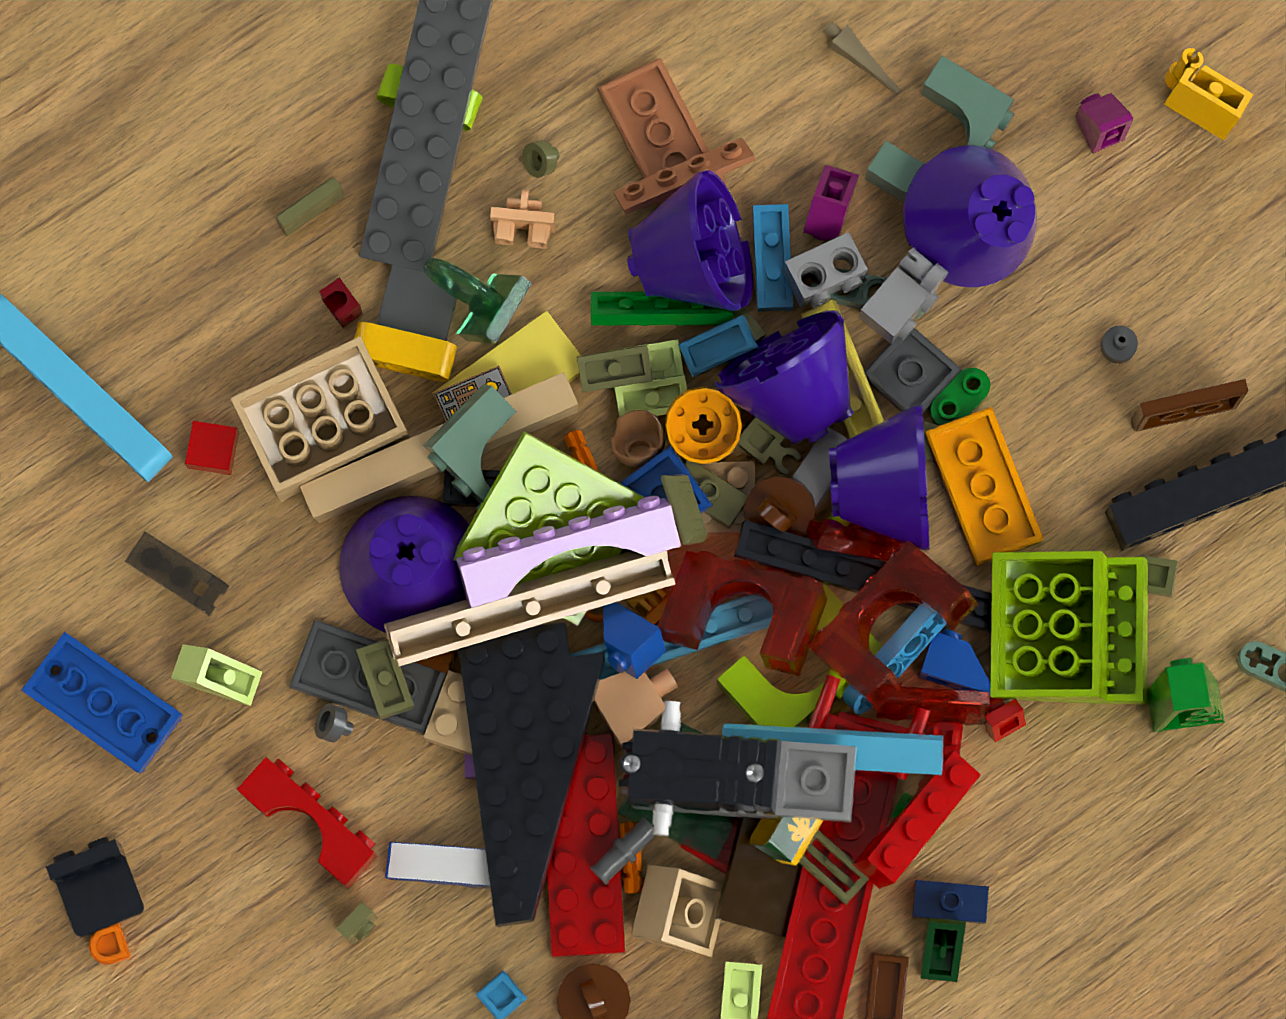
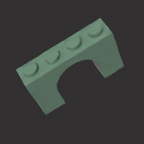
(971, 100)
(463, 438)

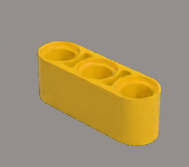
(407, 351)

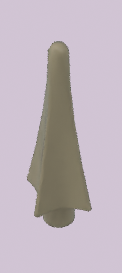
(848, 45)

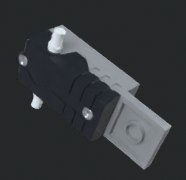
(734, 775)

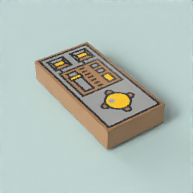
(454, 396)

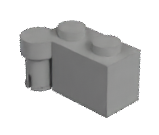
(903, 297)

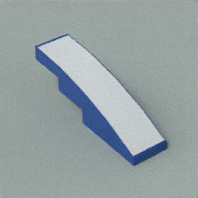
(438, 864)

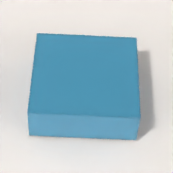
(501, 996)

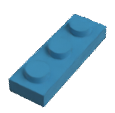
(771, 252)

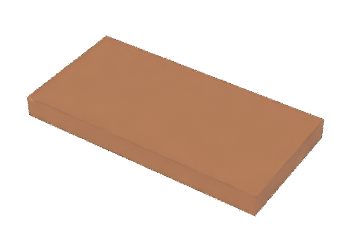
(652, 118)

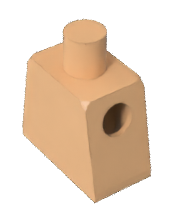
(632, 702)

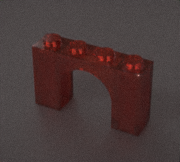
(904, 579)
(708, 581)

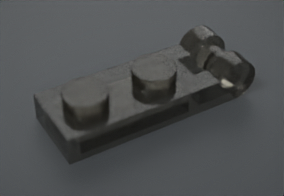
(175, 573)

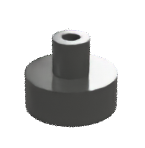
(1116, 351)
(332, 723)

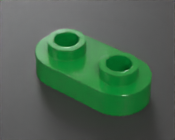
(960, 396)

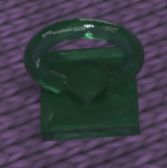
(489, 303)

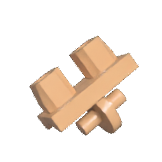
(519, 217)

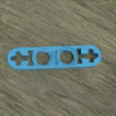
(901, 650)

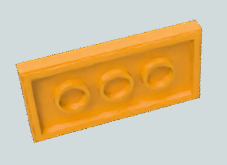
(983, 485)

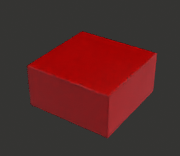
(211, 447)

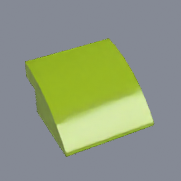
(1069, 627)

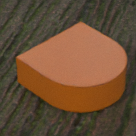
(109, 945)

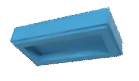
(718, 346)

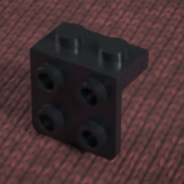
(96, 886)

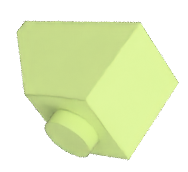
(216, 674)

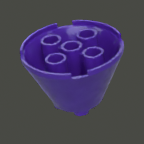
(971, 215)
(694, 248)
(794, 379)
(882, 479)
(375, 563)

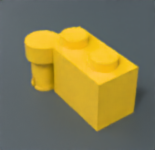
(1205, 96)

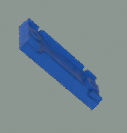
(102, 703)

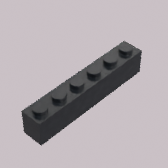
(1198, 492)

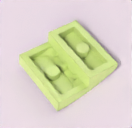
(666, 384)

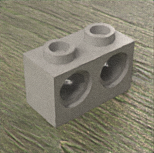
(820, 264)

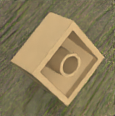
(678, 910)

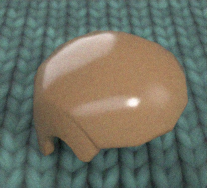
(637, 438)

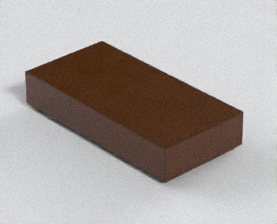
(886, 986)

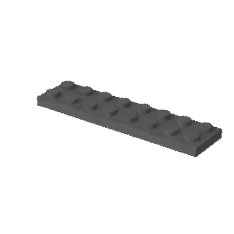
(425, 131)

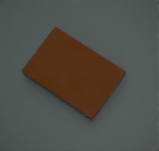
(1189, 405)

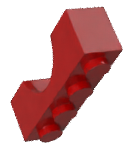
(274, 791)
(909, 832)

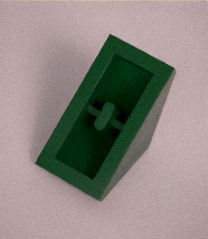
(942, 949)

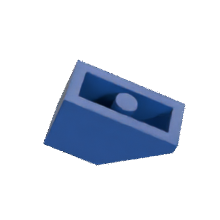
(630, 640)
(953, 664)

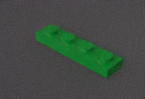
(641, 310)

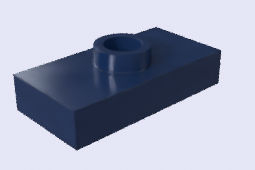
(950, 901)

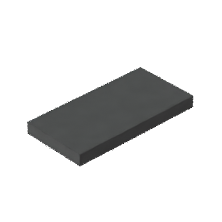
(333, 674)

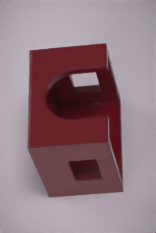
(341, 302)

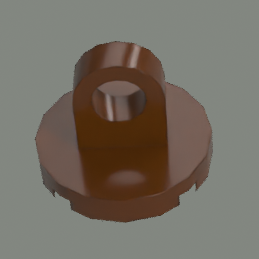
(781, 504)
(593, 993)

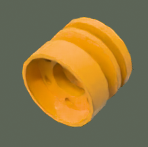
(718, 439)

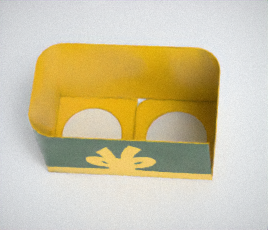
(785, 838)

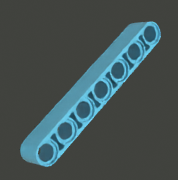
(80, 393)

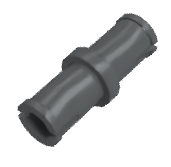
(623, 850)

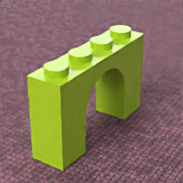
(769, 706)

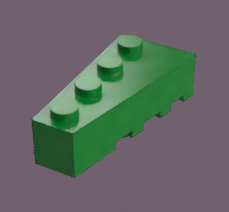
(1184, 697)

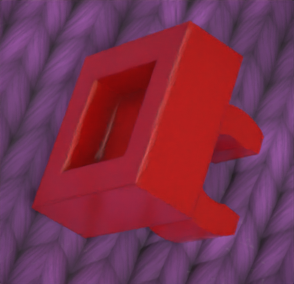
(1004, 718)
(951, 735)

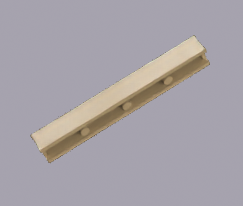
(408, 460)
(528, 605)

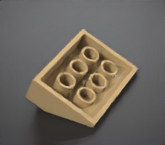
(319, 417)

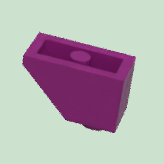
(1103, 121)
(830, 203)

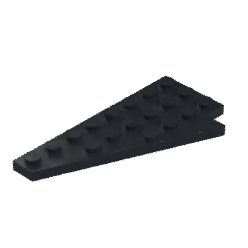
(526, 734)

